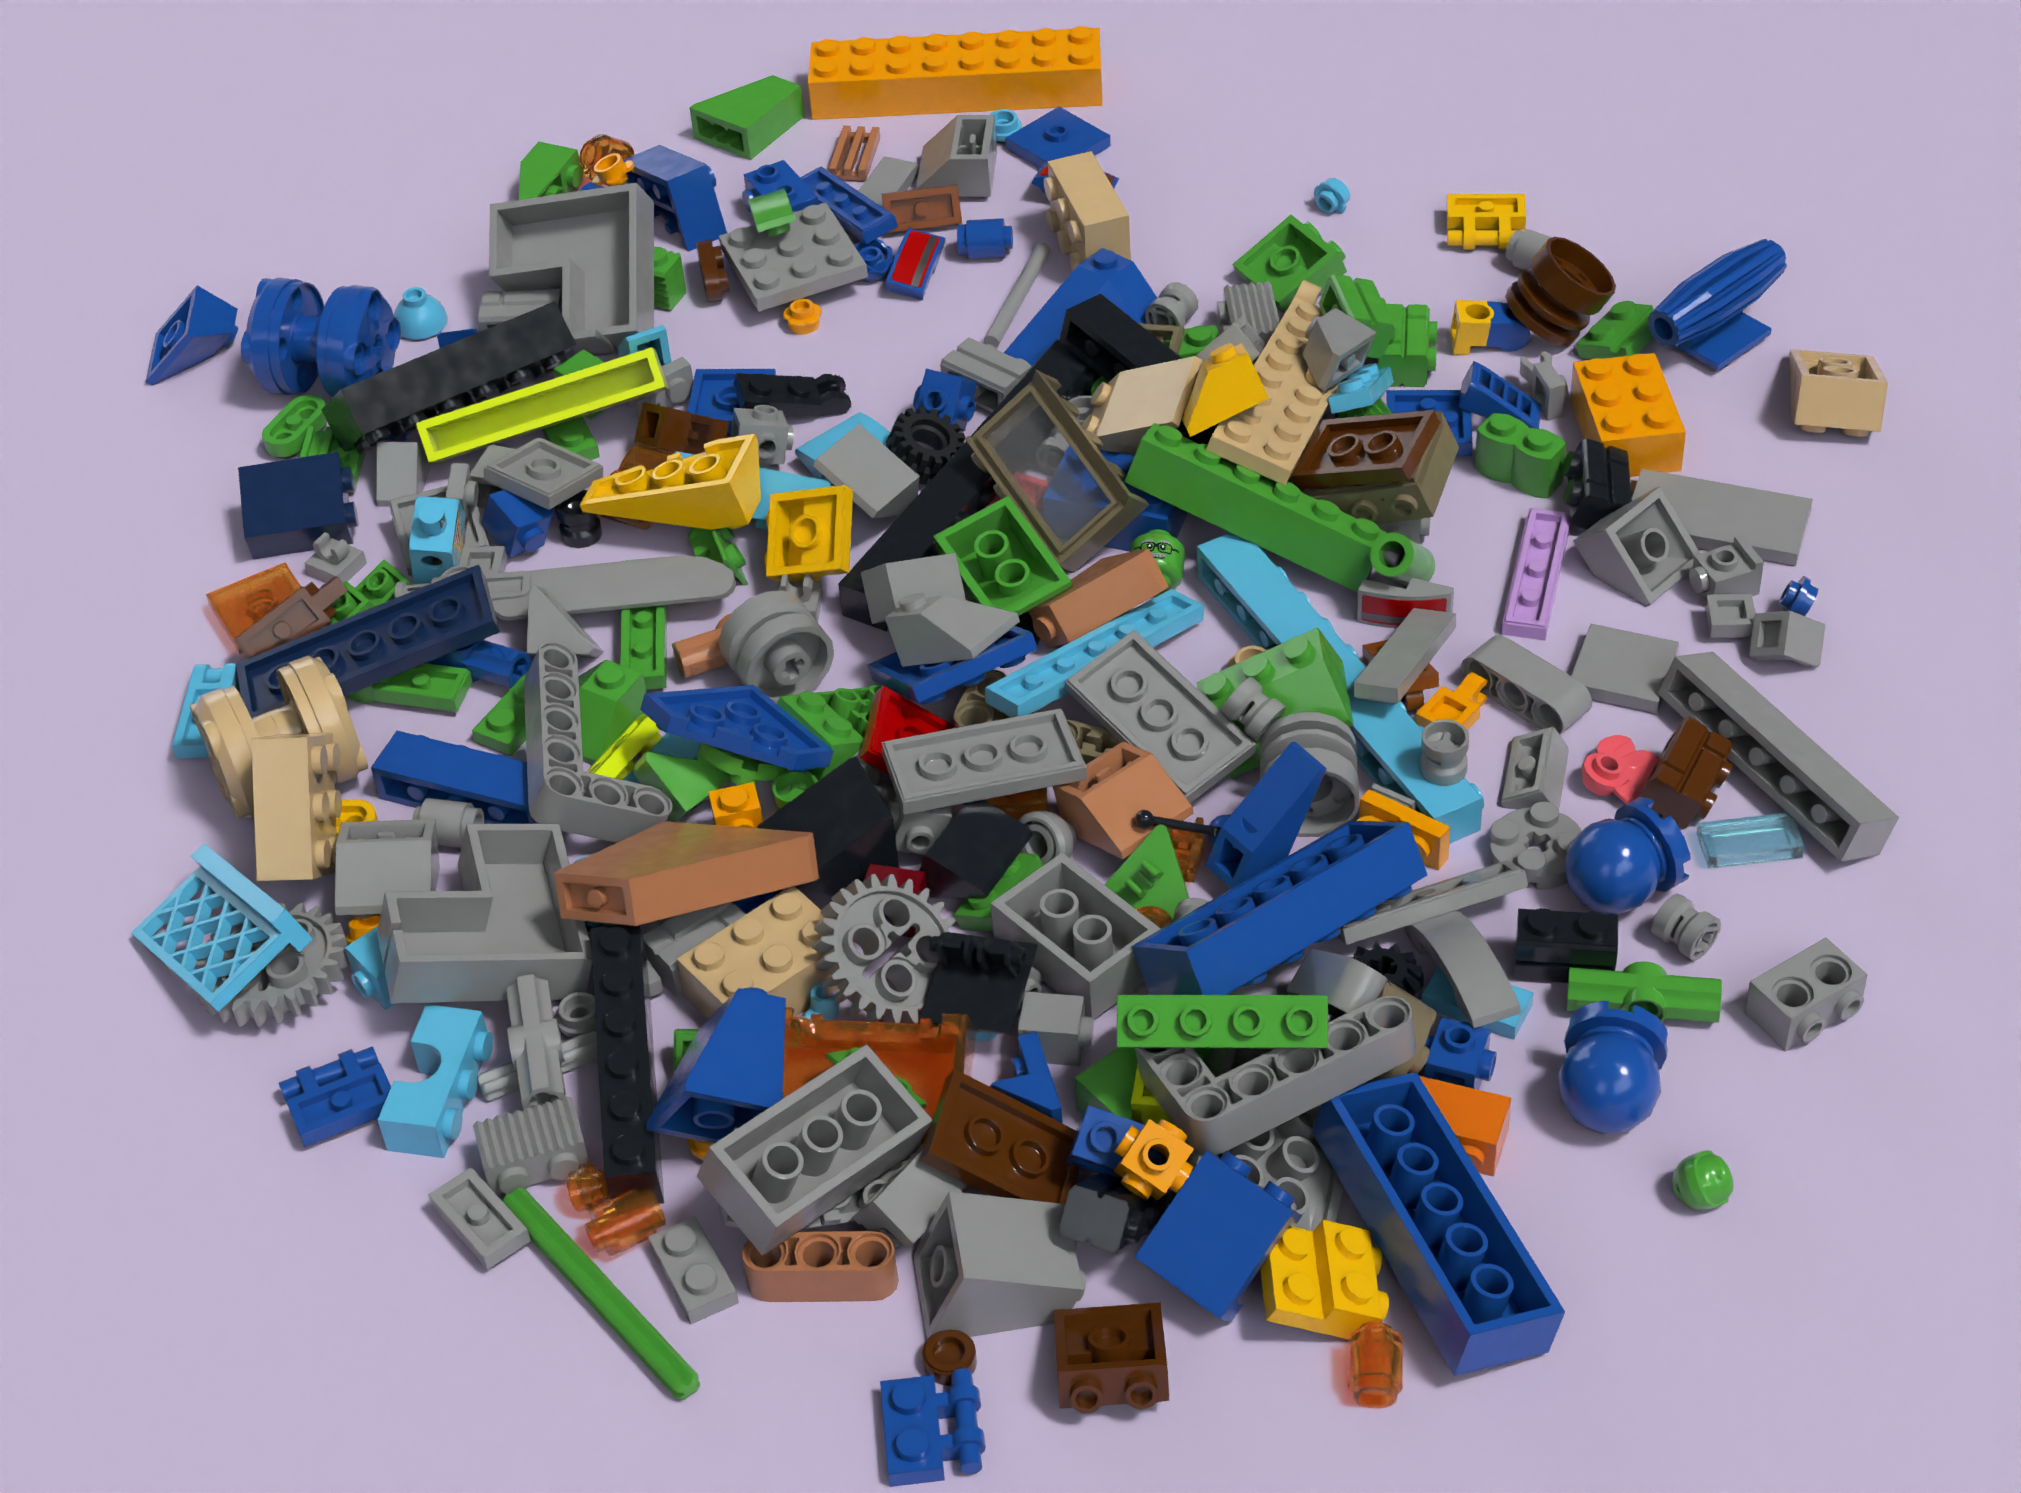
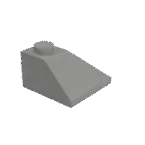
(1639, 548)
(944, 628)

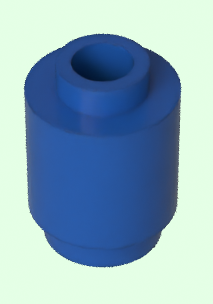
(984, 238)

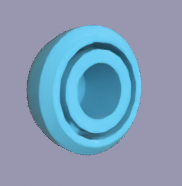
(420, 315)

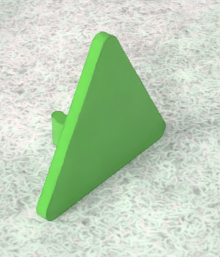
(1151, 874)

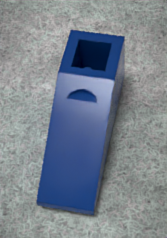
(1268, 818)

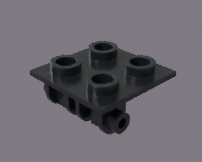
(979, 980)

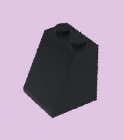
(847, 826)

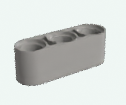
(1528, 684)
(1338, 976)

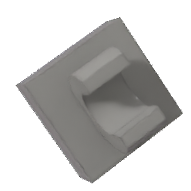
(334, 559)
(808, 592)

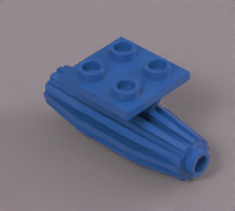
(1707, 308)

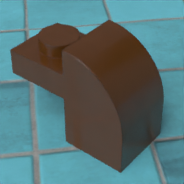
(677, 429)

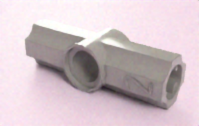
(535, 1041)

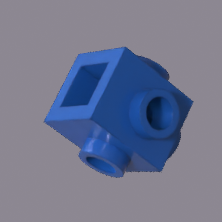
(948, 395)
(1460, 1054)

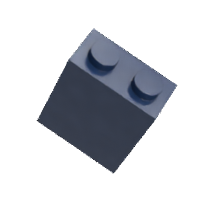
(295, 502)

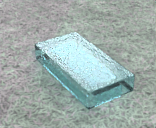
(1750, 840)

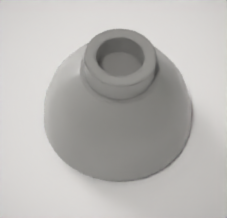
(1050, 835)

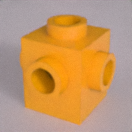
(1140, 1173)

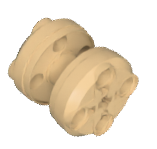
(311, 707)

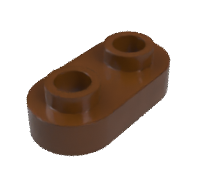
(712, 270)

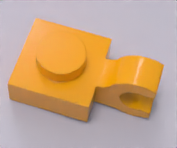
(1459, 706)

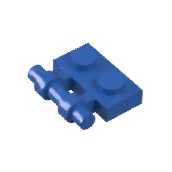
(336, 1095)
(913, 1429)

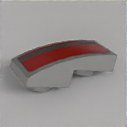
(1390, 605)

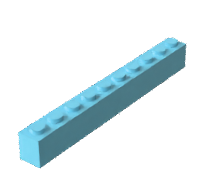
(1386, 737)

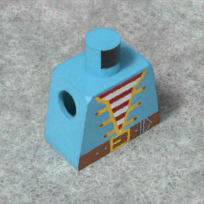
(436, 531)

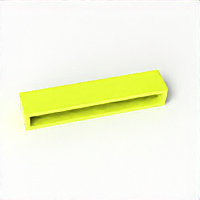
(542, 405)

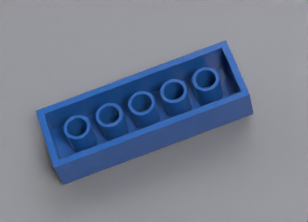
(1282, 910)
(1438, 1225)

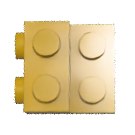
(809, 533)
(1324, 1280)

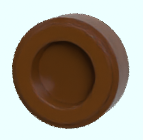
(948, 1352)

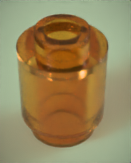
(624, 1221)
(1375, 1365)

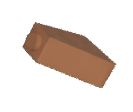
(1098, 596)

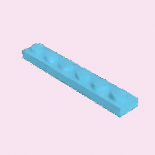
(1046, 677)

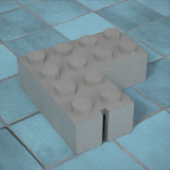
(592, 247)
(493, 930)

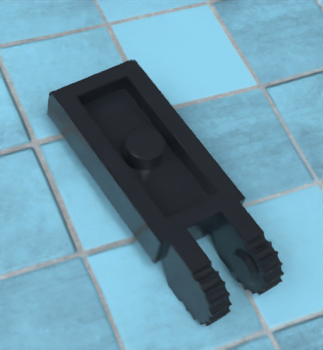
(793, 393)

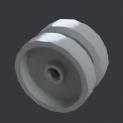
(776, 645)

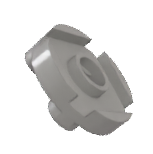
(1534, 825)

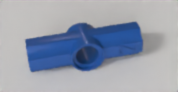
(489, 662)

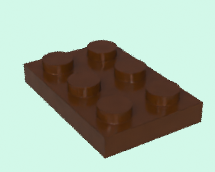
(1365, 450)
(999, 1143)

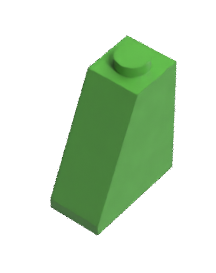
(748, 116)

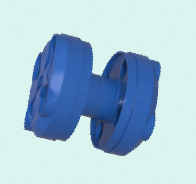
(297, 337)

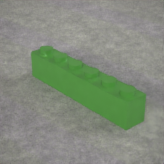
(1254, 506)

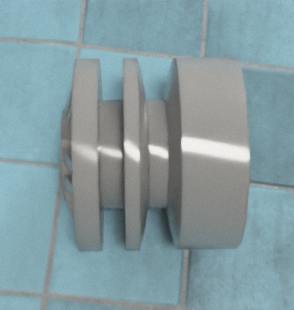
(1335, 748)

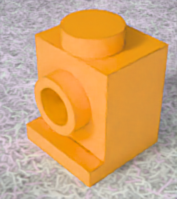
(736, 806)

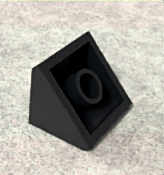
(973, 851)

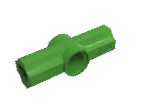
(1647, 987)

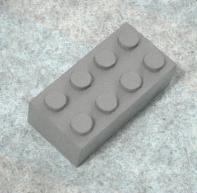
(813, 1149)

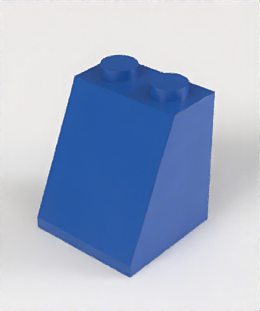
(727, 1071)

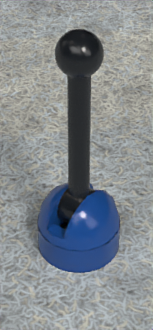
(1145, 819)

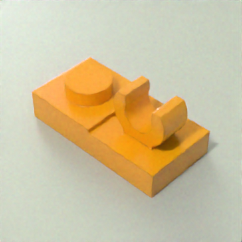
(1430, 835)

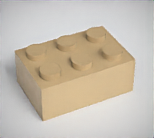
(1085, 209)
(295, 805)
(761, 951)

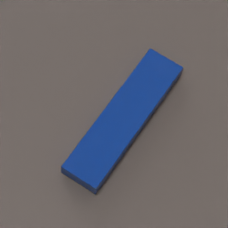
(852, 209)

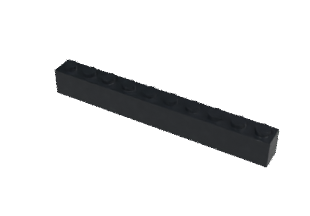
(954, 491)

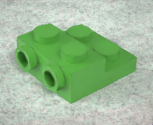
(1288, 257)

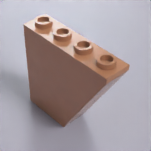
(681, 871)

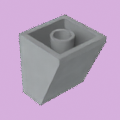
(995, 1265)

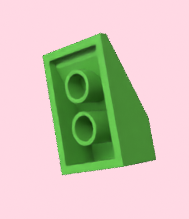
(1003, 559)

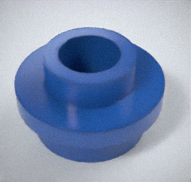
(1798, 596)

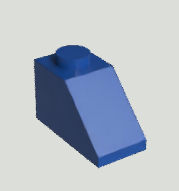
(516, 522)

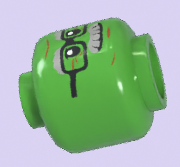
(1167, 552)

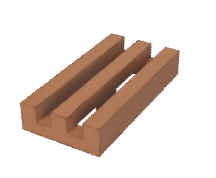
(857, 138)

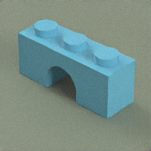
(428, 1113)

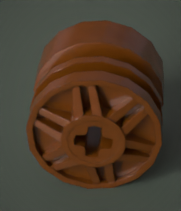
(1560, 291)

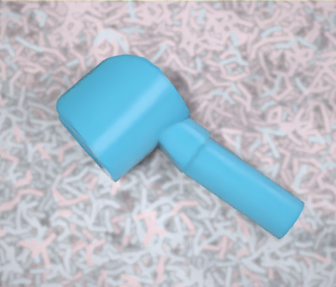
(821, 1005)

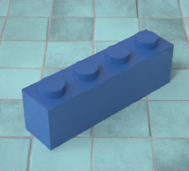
(425, 768)

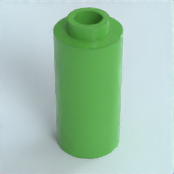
(1401, 558)

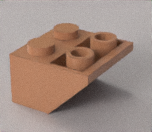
(1114, 792)

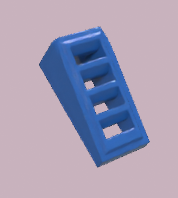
(1488, 393)

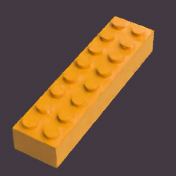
(955, 73)

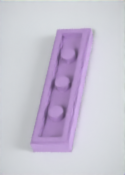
(1536, 574)

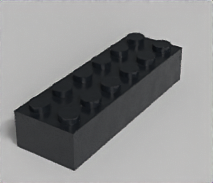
(448, 378)

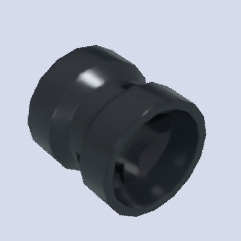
(577, 527)

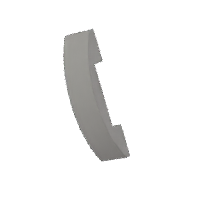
(1469, 965)

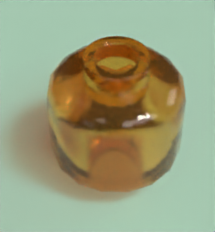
(599, 147)

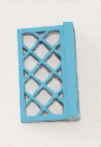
(241, 904)

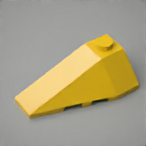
(1223, 389)
(699, 491)

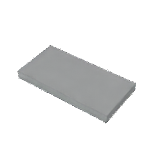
(1720, 511)
(1161, 712)
(983, 761)

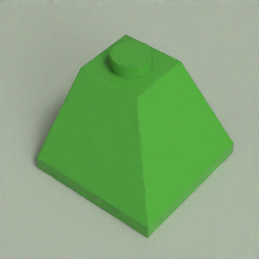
(608, 705)

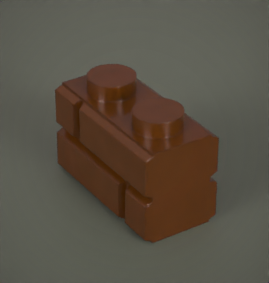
(1687, 772)

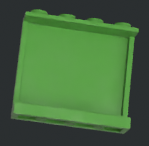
(1222, 1021)

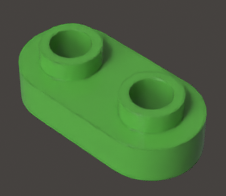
(287, 431)

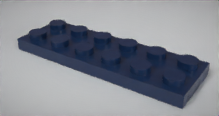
(381, 639)

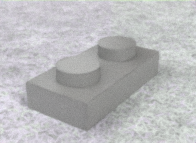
(479, 1218)
(693, 1270)

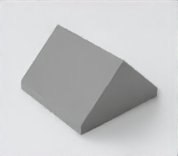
(878, 477)

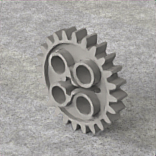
(858, 917)
(292, 975)

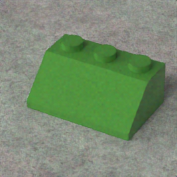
(1299, 673)

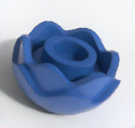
(877, 258)

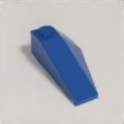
(1100, 273)

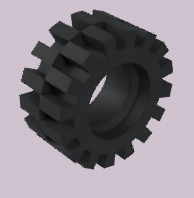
(928, 429)

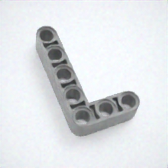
(556, 780)
(1280, 1083)

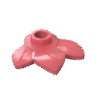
(1618, 768)

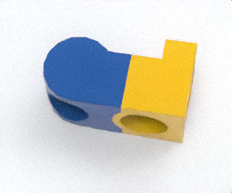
(1486, 325)

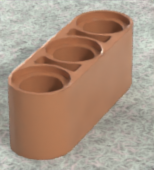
(845, 1273)

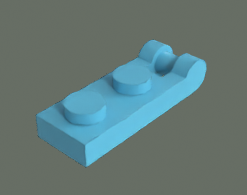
(203, 680)

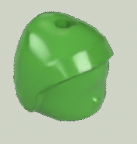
(1703, 1181)

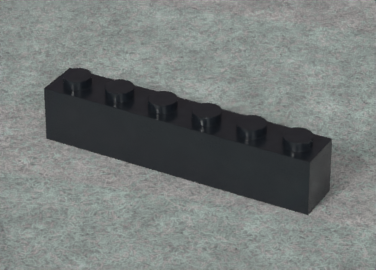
(1116, 343)
(625, 1060)

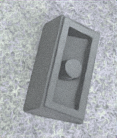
(1535, 769)

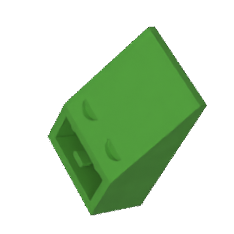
(835, 718)

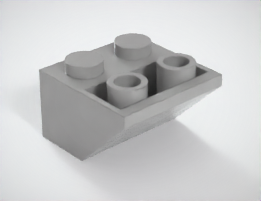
(961, 155)
(383, 859)

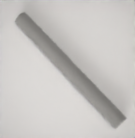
(1017, 295)

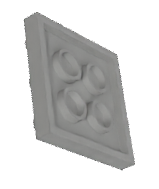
(795, 263)

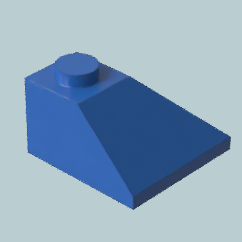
(191, 335)

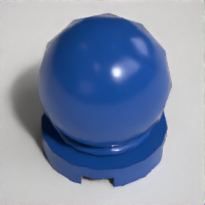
(1626, 858)
(1612, 1067)

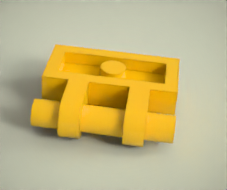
(1484, 211)

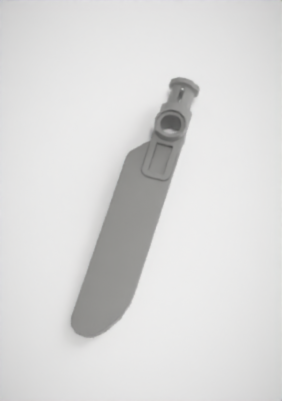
(605, 585)

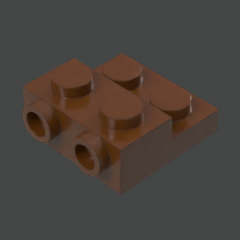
(1111, 1356)

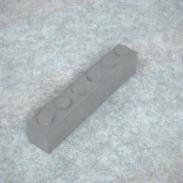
(1780, 757)

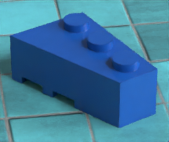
(680, 193)

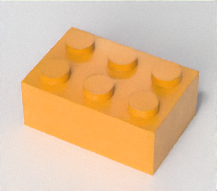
(1629, 408)

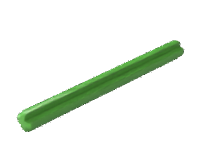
(603, 1296)

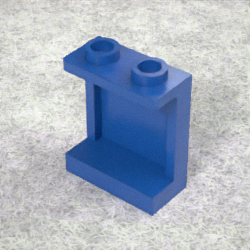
(1218, 1233)

